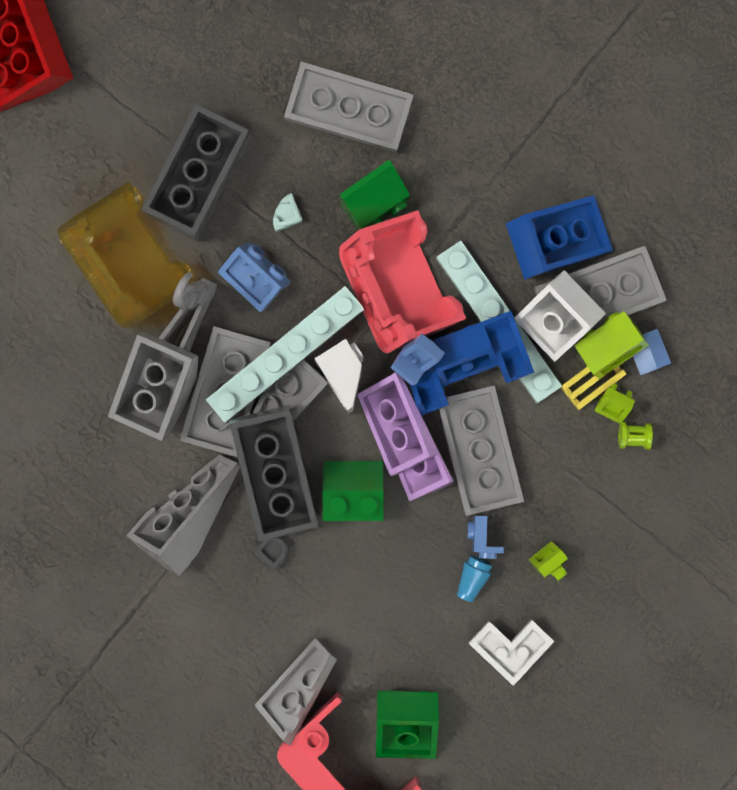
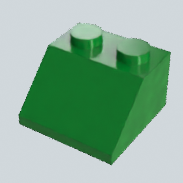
(375, 197)
(353, 491)
(407, 724)

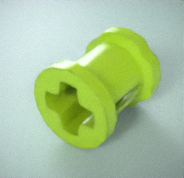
(635, 435)

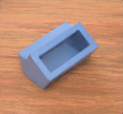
(654, 355)

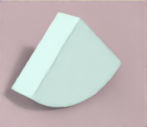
(286, 214)

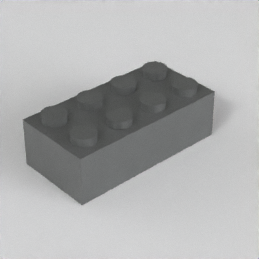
(196, 173)
(273, 473)

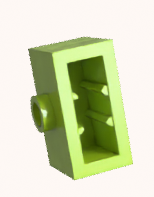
(611, 344)

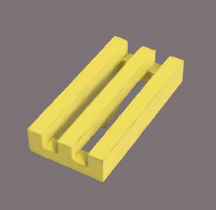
(572, 395)

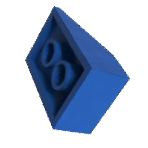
(558, 236)

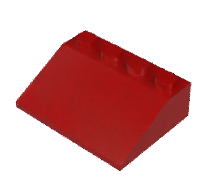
(29, 53)

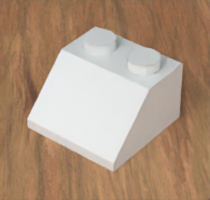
(559, 316)
(343, 371)

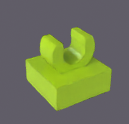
(615, 404)
(549, 561)

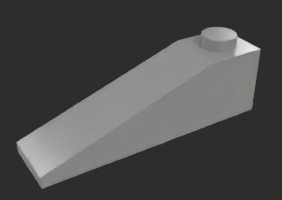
(181, 525)

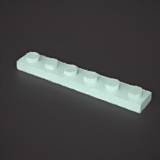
(487, 304)
(285, 354)

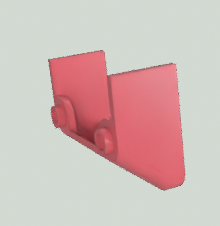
(310, 742)

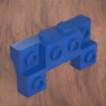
(469, 353)

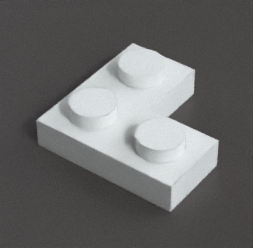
(511, 657)

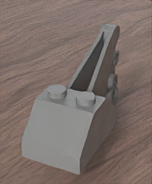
(159, 373)

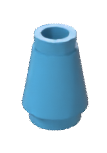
(473, 577)

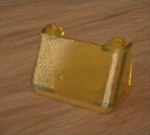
(122, 257)

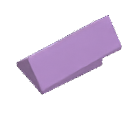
(404, 437)

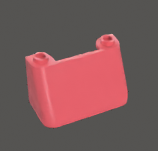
(396, 282)

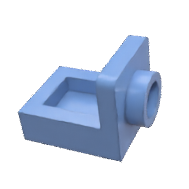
(416, 359)
(478, 534)

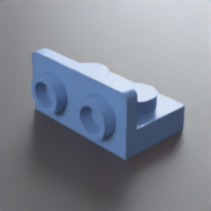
(254, 275)

